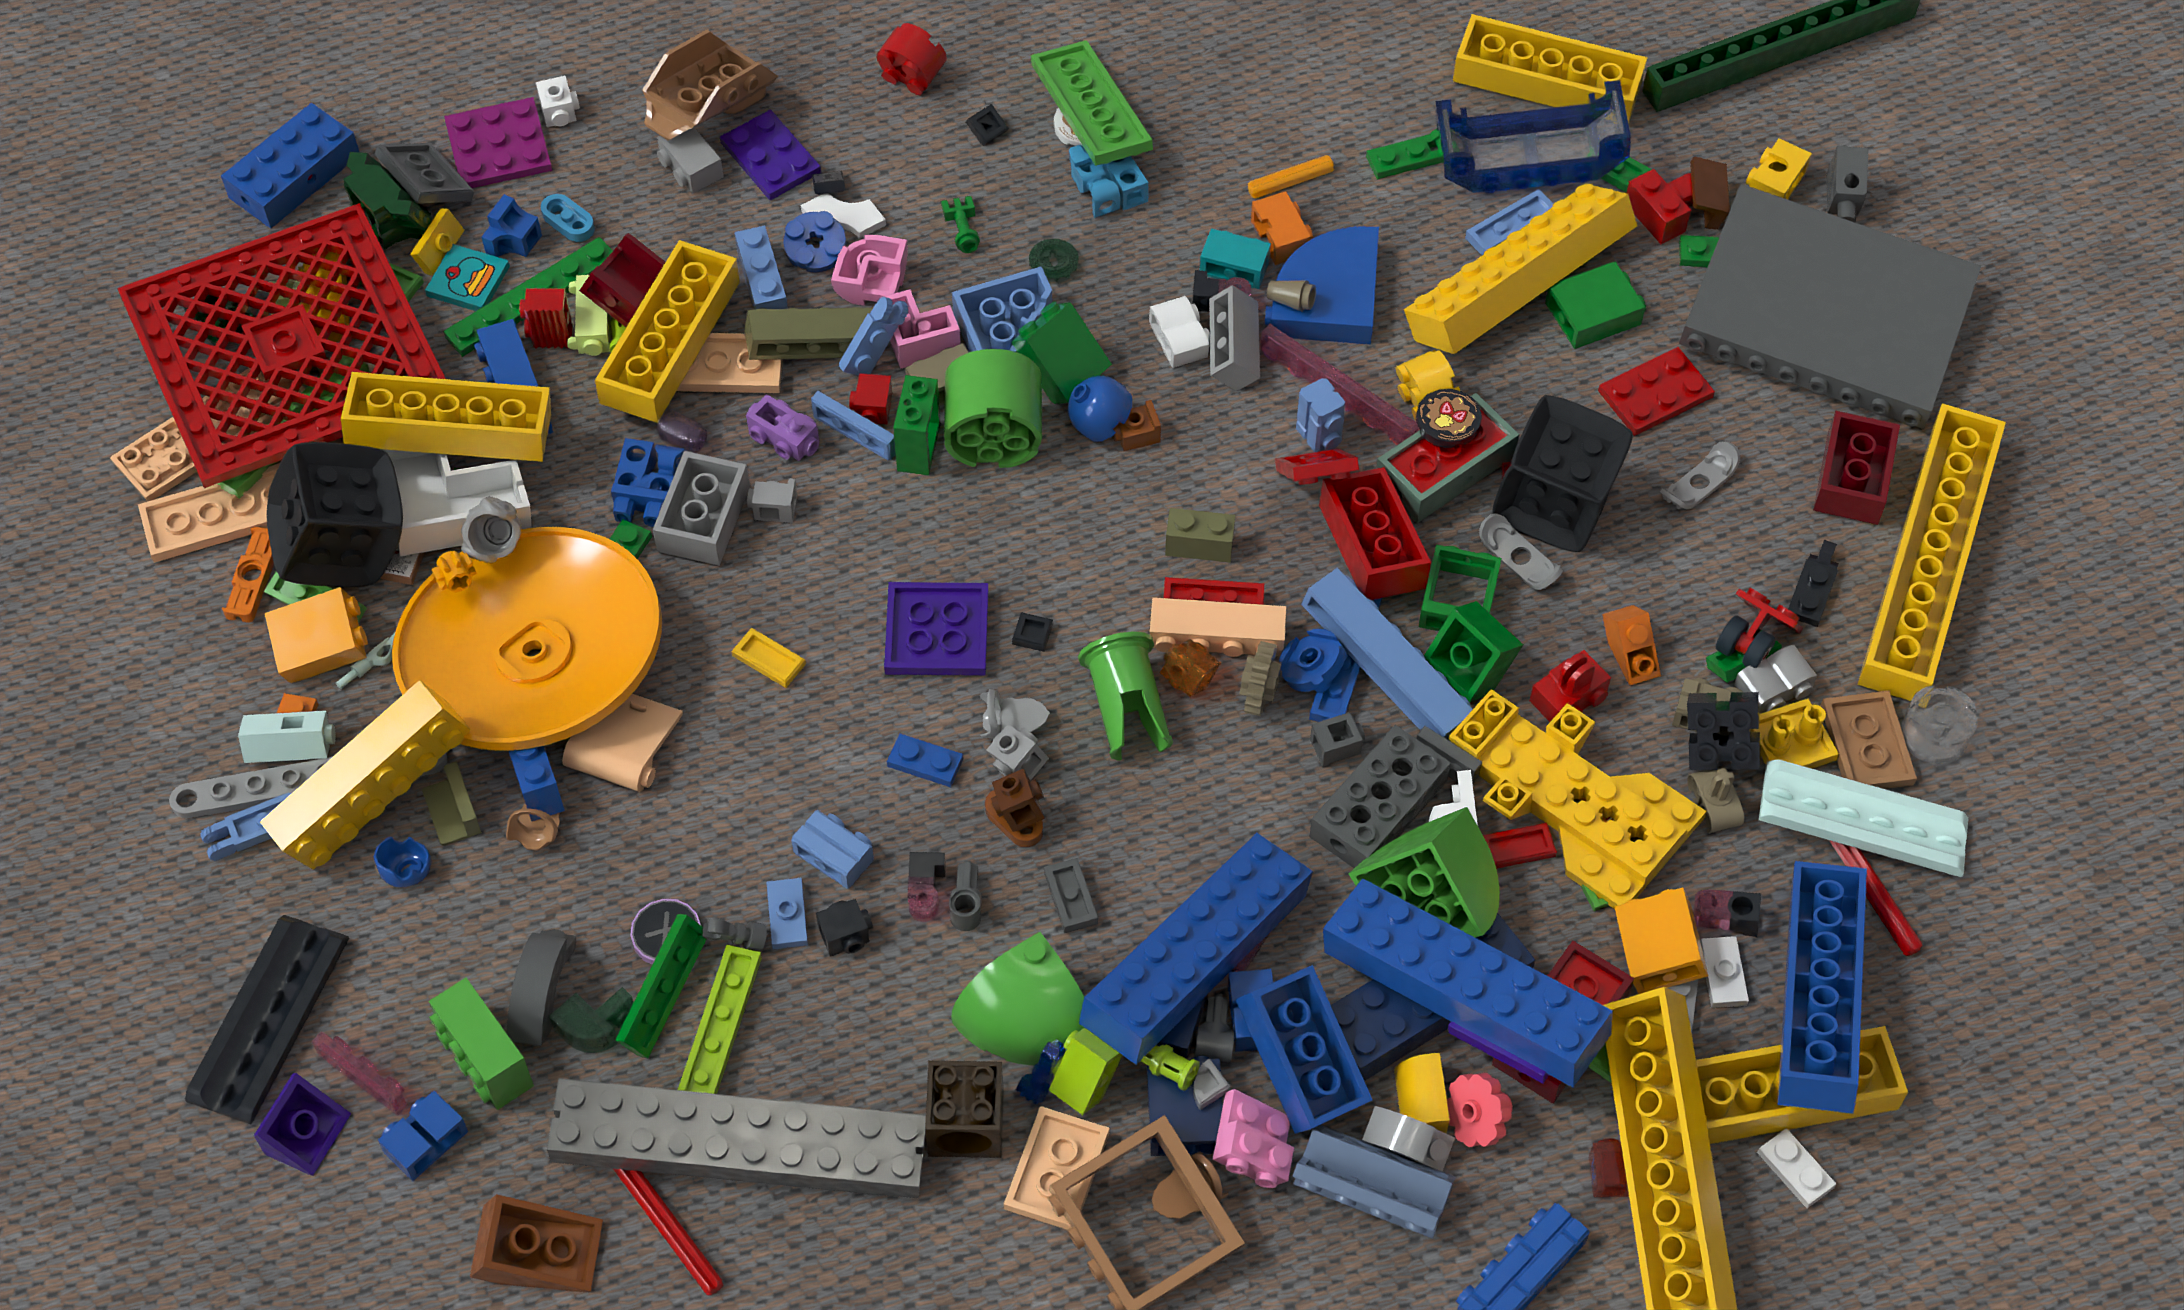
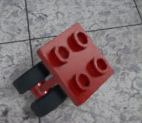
(1754, 644)

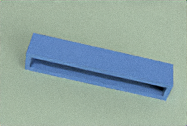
(1385, 654)

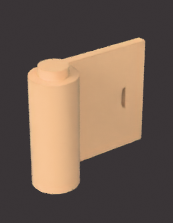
(623, 743)

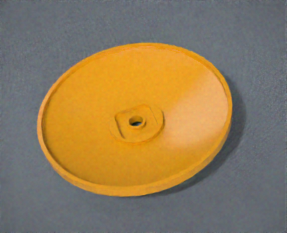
(555, 593)

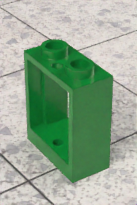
(917, 425)
(1454, 560)

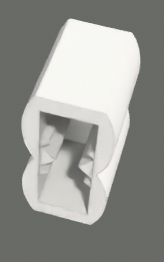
(1179, 331)

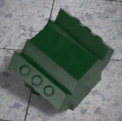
(384, 201)

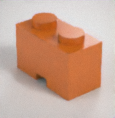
(1282, 225)

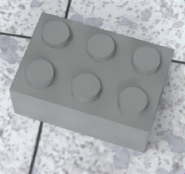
(701, 508)

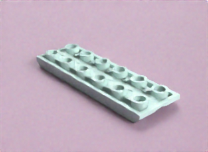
(1864, 817)

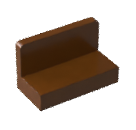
(1710, 190)

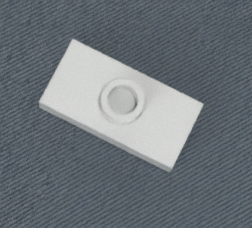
(1725, 972)

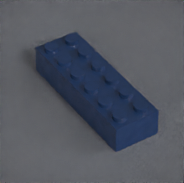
(1387, 1025)

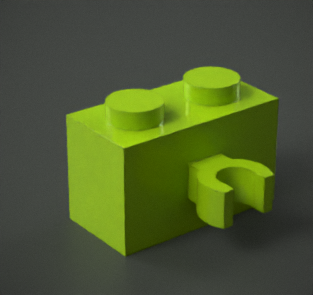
(1084, 1070)

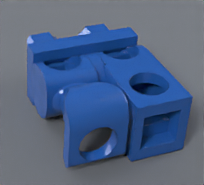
(635, 483)

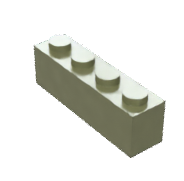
(801, 332)

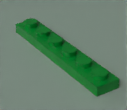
(506, 307)

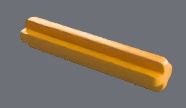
(1290, 176)

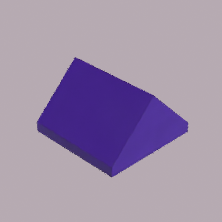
(301, 1126)

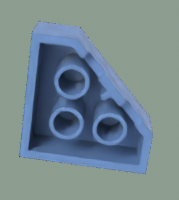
(997, 309)

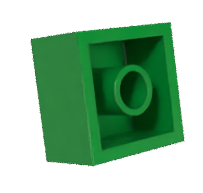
(1473, 651)

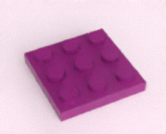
(498, 143)

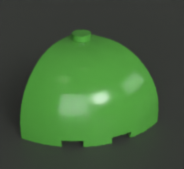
(1441, 870)
(1020, 1003)

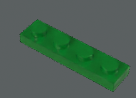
(662, 986)

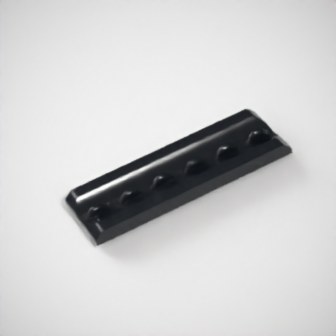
(265, 1019)

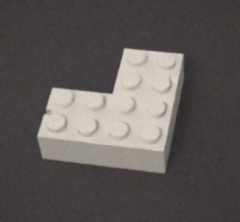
(440, 499)

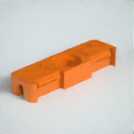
(248, 594)

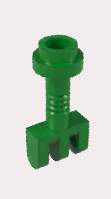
(967, 239)

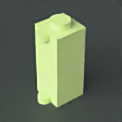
(591, 323)

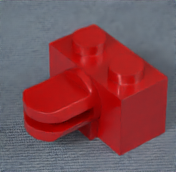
(1661, 205)
(1575, 681)

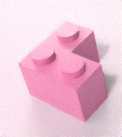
(923, 333)

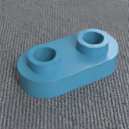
(571, 217)

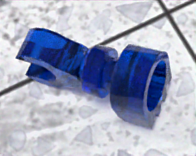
(1036, 1085)

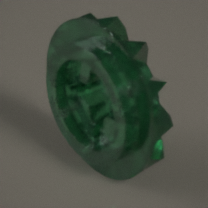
(1063, 251)

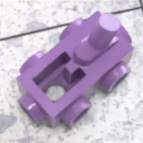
(794, 431)

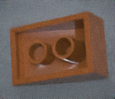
(535, 1246)

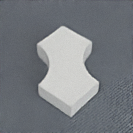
(857, 218)

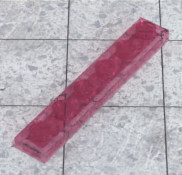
(1306, 364)

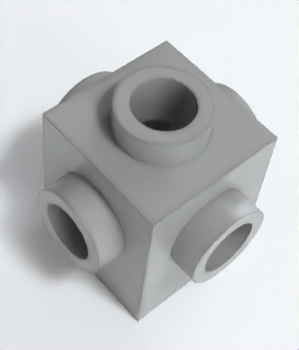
(1016, 751)

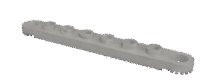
(250, 788)

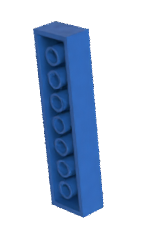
(1194, 948)
(1468, 982)
(1823, 988)

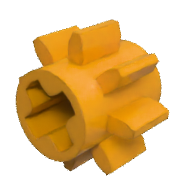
(454, 571)

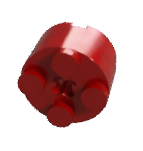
(910, 58)

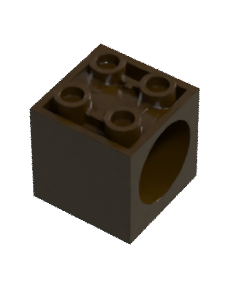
(964, 1109)

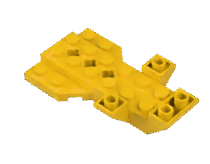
(1546, 774)

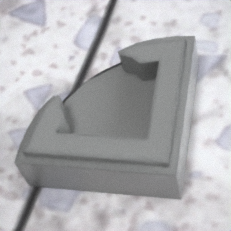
(1209, 1085)

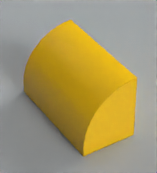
(1422, 1090)

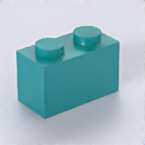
(1235, 256)

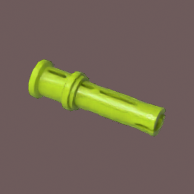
(1171, 1065)

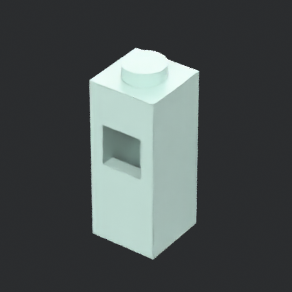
(285, 736)

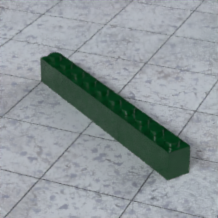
(1769, 48)

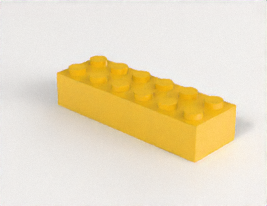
(1543, 65)
(667, 331)
(446, 416)
(365, 776)
(1743, 1090)

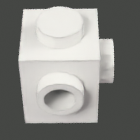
(557, 108)

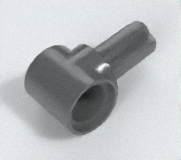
(966, 896)
(1214, 1036)

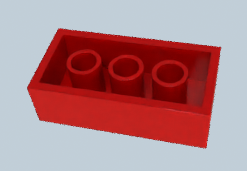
(1374, 534)

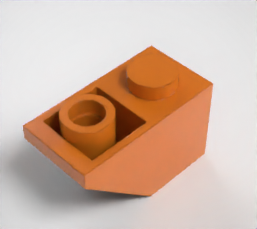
(1632, 643)

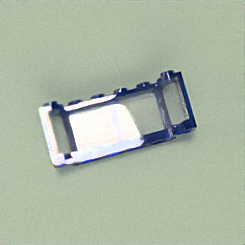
(1535, 145)

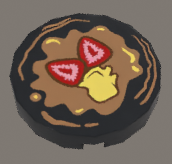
(1448, 418)

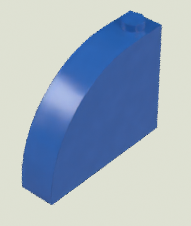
(1344, 275)

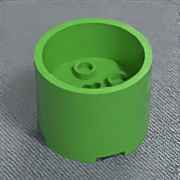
(993, 408)

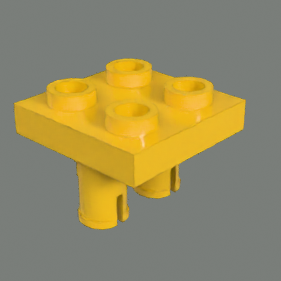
(1796, 735)

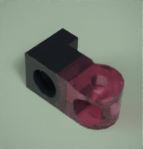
(1205, 288)
(922, 876)
(1728, 910)

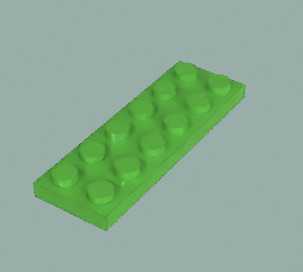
(1091, 103)

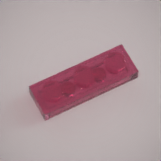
(361, 1072)

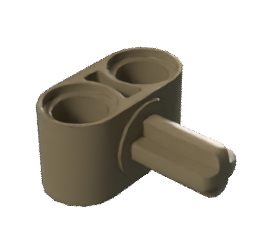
(1718, 797)

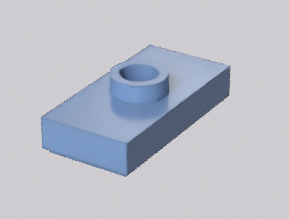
(787, 913)

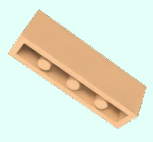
(1217, 625)

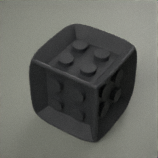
(1562, 472)
(334, 514)

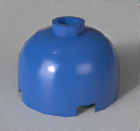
(1098, 407)

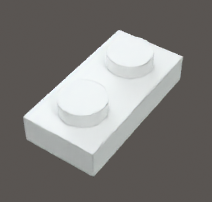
(1796, 1168)

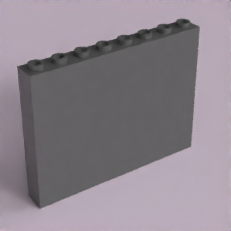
(1831, 306)

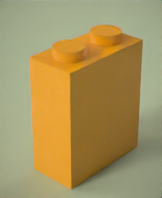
(316, 635)
(1661, 940)

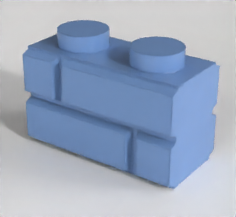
(1320, 415)
(833, 848)

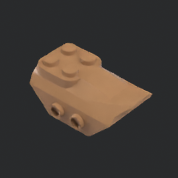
(700, 83)

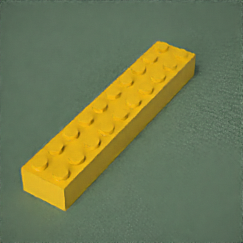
(1932, 553)
(1668, 1155)

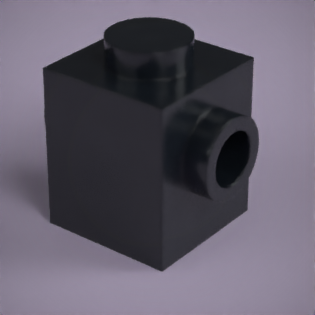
(844, 927)

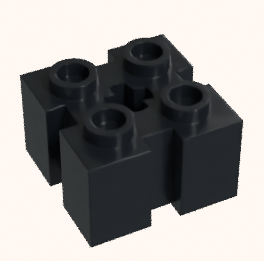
(1707, 717)

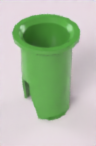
(1125, 685)

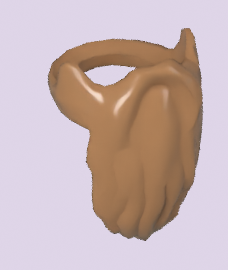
(533, 834)
(1173, 1198)

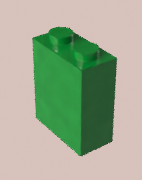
(1595, 304)
(1061, 350)

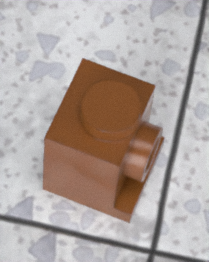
(1140, 428)

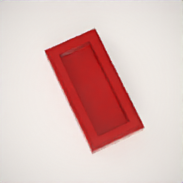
(1521, 845)

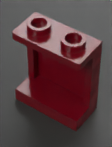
(623, 279)

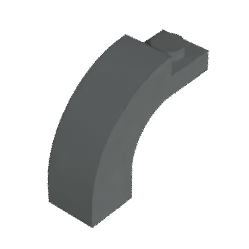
(536, 985)

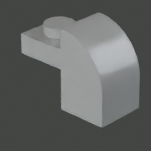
(1408, 1138)

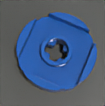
(817, 225)
(1319, 673)

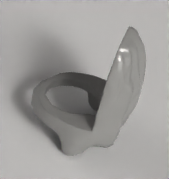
(1018, 713)

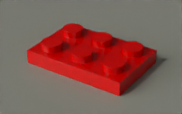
(1656, 391)
(1309, 466)

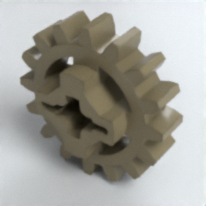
(1260, 678)

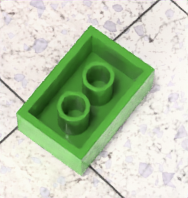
(479, 1045)

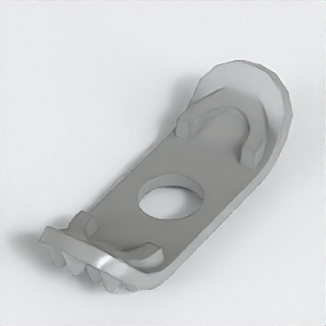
(1716, 468)
(1503, 540)

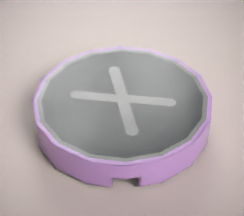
(653, 925)

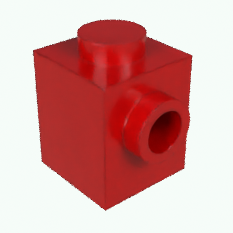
(872, 397)

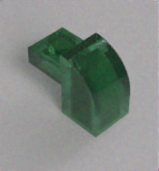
(589, 1028)

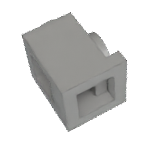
(773, 501)

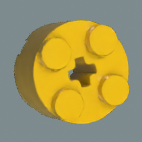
(1423, 376)

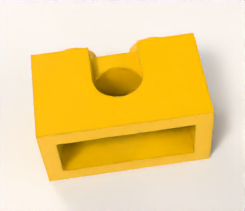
(1780, 169)

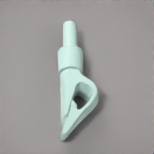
(373, 659)

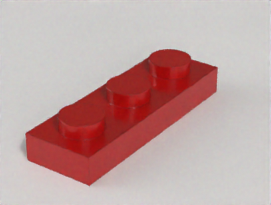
(1214, 590)

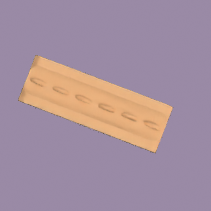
(160, 456)

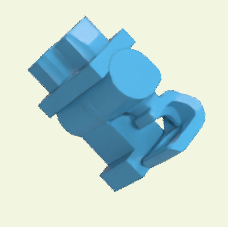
(1112, 181)

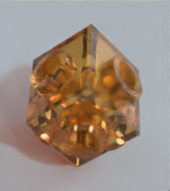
(1189, 667)

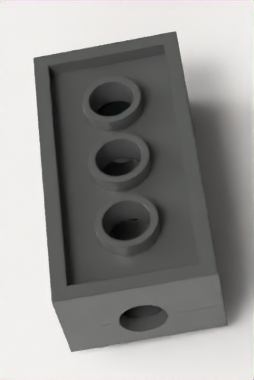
(1380, 797)

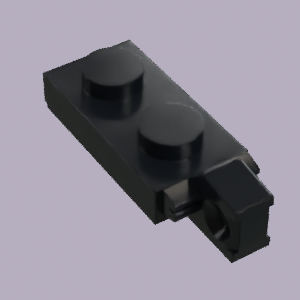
(1815, 585)

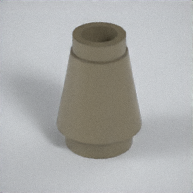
(1294, 294)

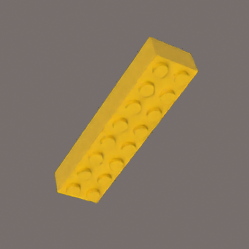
(1520, 268)

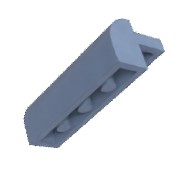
(1374, 1180)

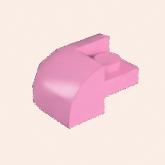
(870, 269)

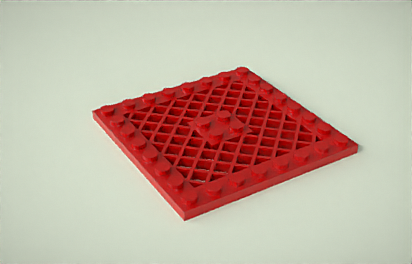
(277, 341)

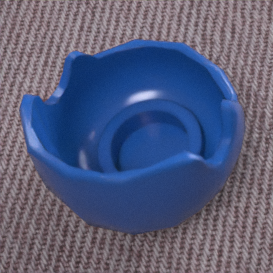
(394, 855)

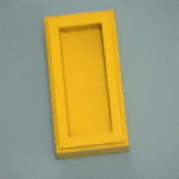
(768, 657)

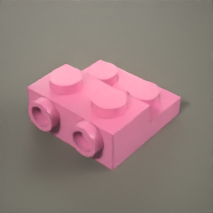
(1253, 1140)

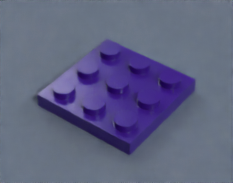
(936, 628)

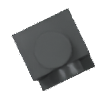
(1340, 729)

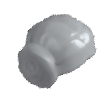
(491, 530)

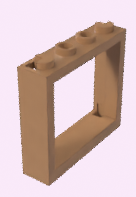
(1198, 1188)

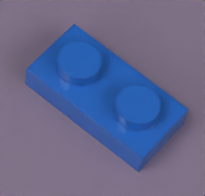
(925, 760)

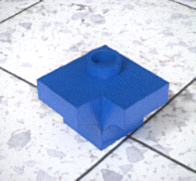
(510, 229)

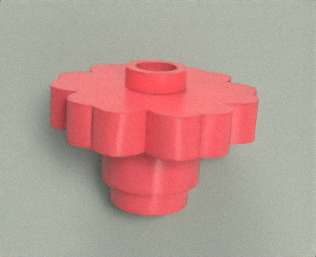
(1478, 1109)

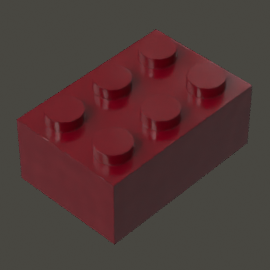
(1856, 467)

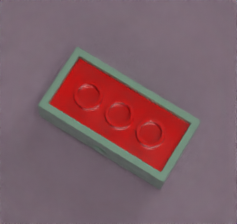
(1434, 475)

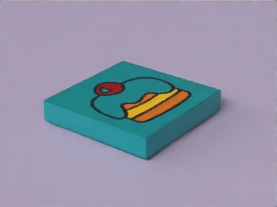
(467, 278)

